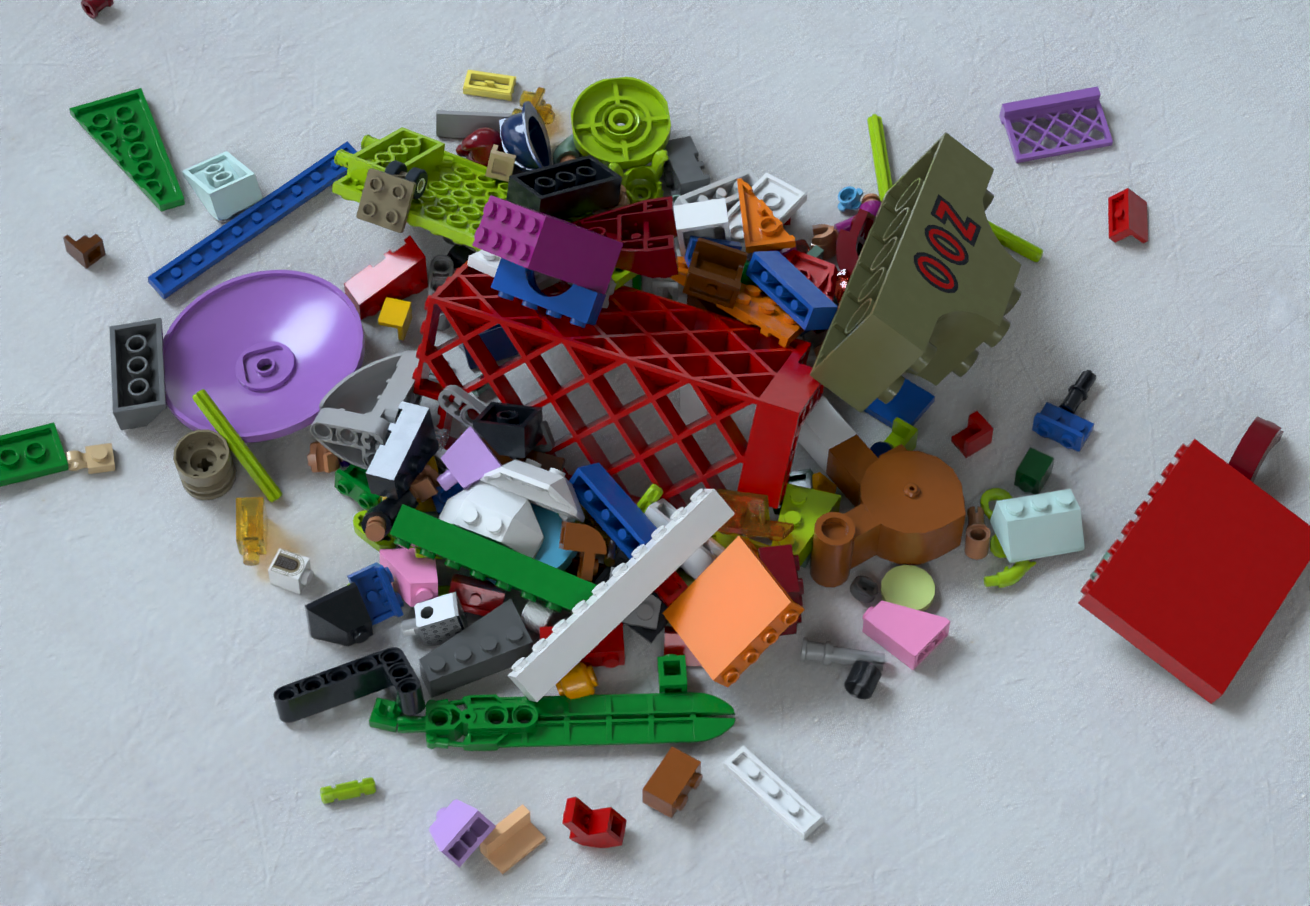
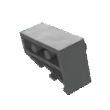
(683, 167)

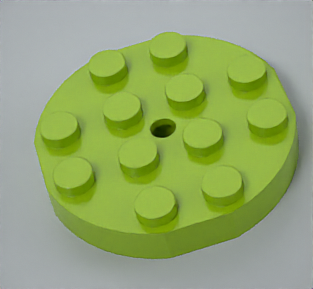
(626, 102)

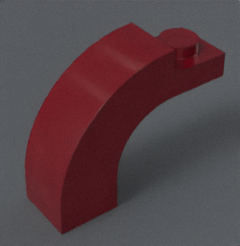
(851, 243)
(1255, 446)

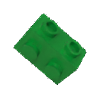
(355, 485)

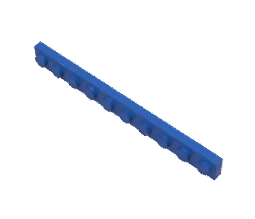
(248, 224)

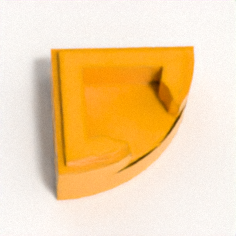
(822, 483)

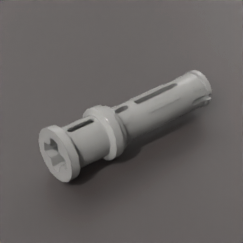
(828, 653)

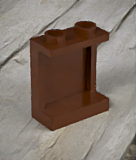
(715, 273)

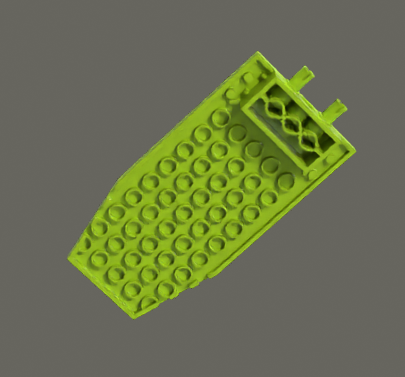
(454, 190)

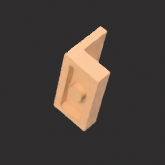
(511, 840)

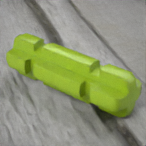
(650, 497)
(347, 790)

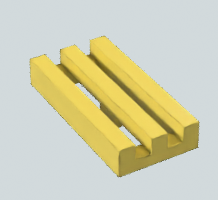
(488, 88)

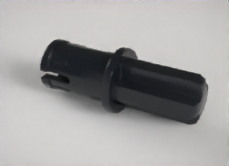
(1078, 391)

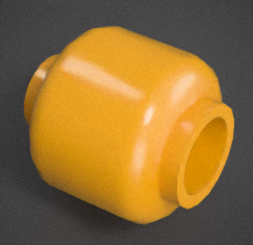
(578, 682)

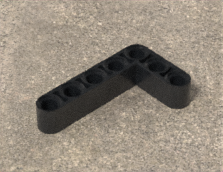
(352, 681)

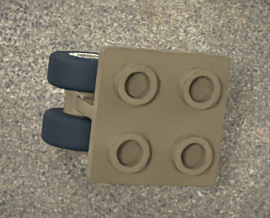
(390, 194)

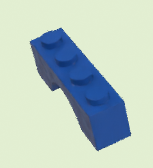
(577, 302)

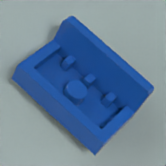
(377, 592)

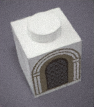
(290, 571)

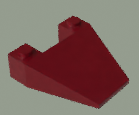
(646, 235)

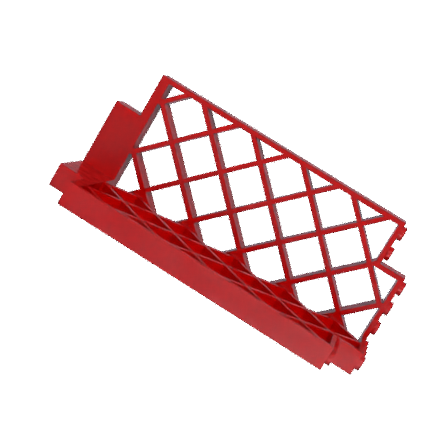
(664, 349)

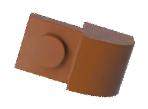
(586, 541)

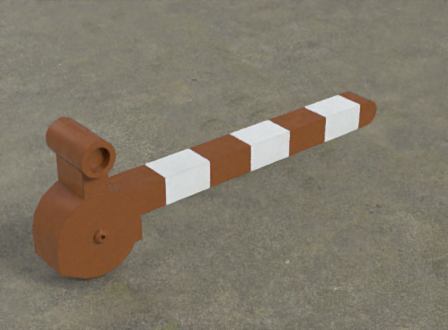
(903, 501)

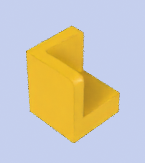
(397, 315)

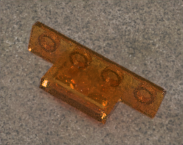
(752, 516)

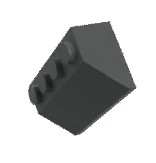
(137, 372)

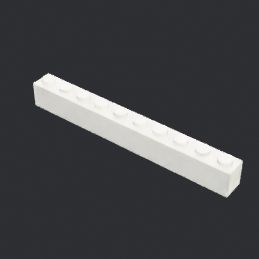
(620, 594)

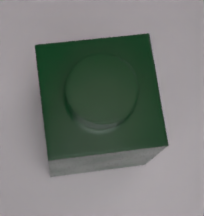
(1033, 471)

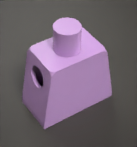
(467, 461)
(459, 831)

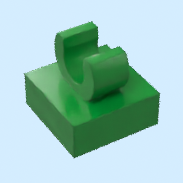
(385, 715)

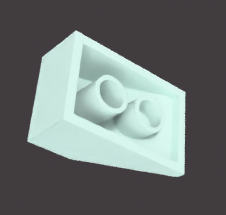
(223, 185)

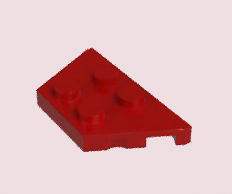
(818, 271)

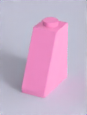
(413, 577)
(905, 631)

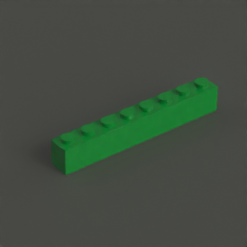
(489, 560)

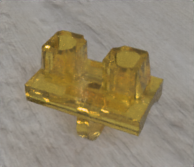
(539, 104)

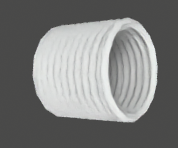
(536, 615)

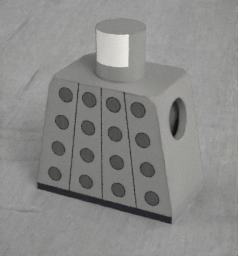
(437, 620)

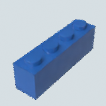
(791, 290)
(612, 508)

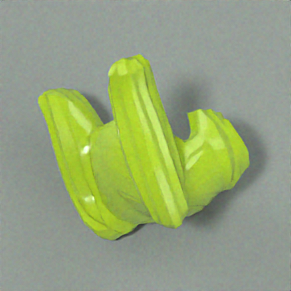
(643, 180)

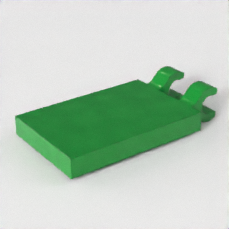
(31, 454)

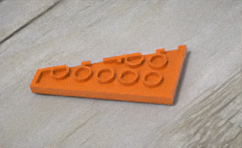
(755, 308)

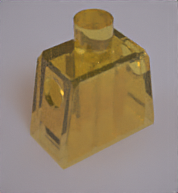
(251, 529)

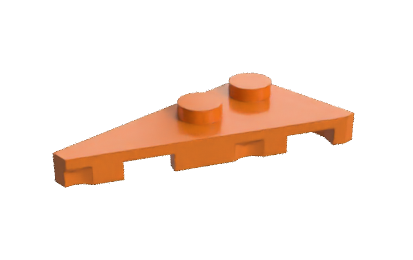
(760, 227)

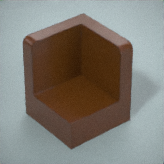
(85, 250)

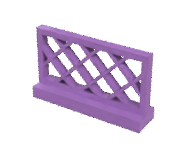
(1046, 108)

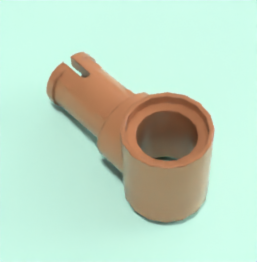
(977, 534)

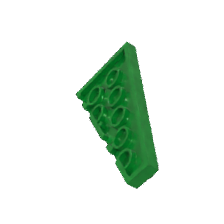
(131, 139)

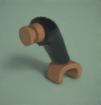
(381, 518)

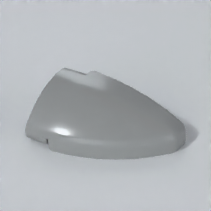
(363, 405)

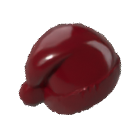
(479, 144)

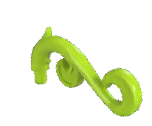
(1017, 571)

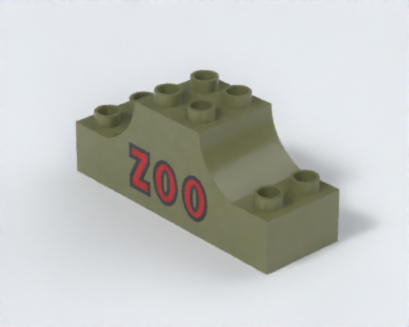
(923, 285)

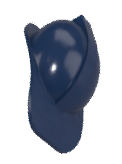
(527, 138)

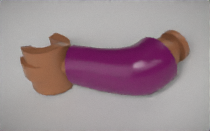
(826, 235)

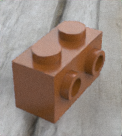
(672, 782)

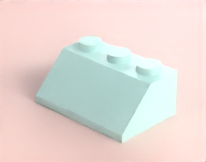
(1038, 525)

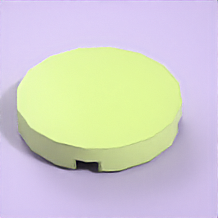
(908, 587)

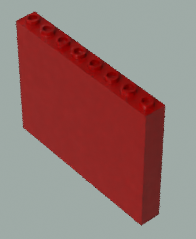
(1200, 570)

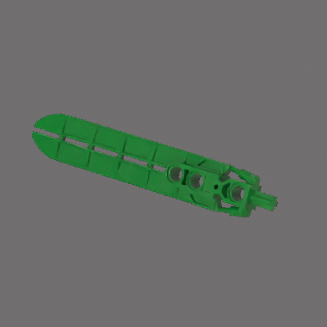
(571, 722)

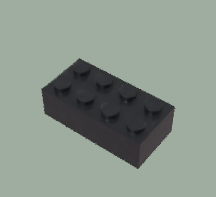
(566, 188)

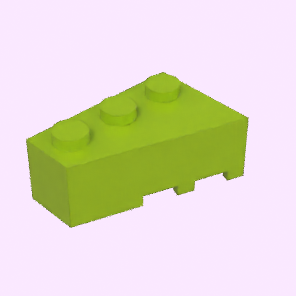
(803, 508)

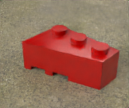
(394, 277)

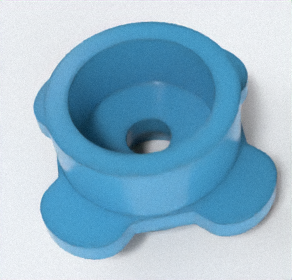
(849, 198)

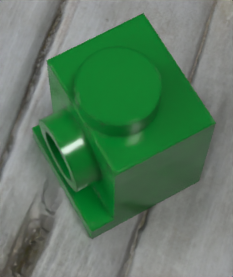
(672, 673)

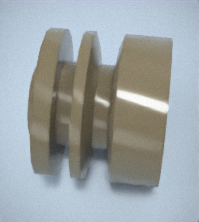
(204, 464)

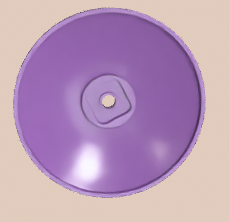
(256, 321)

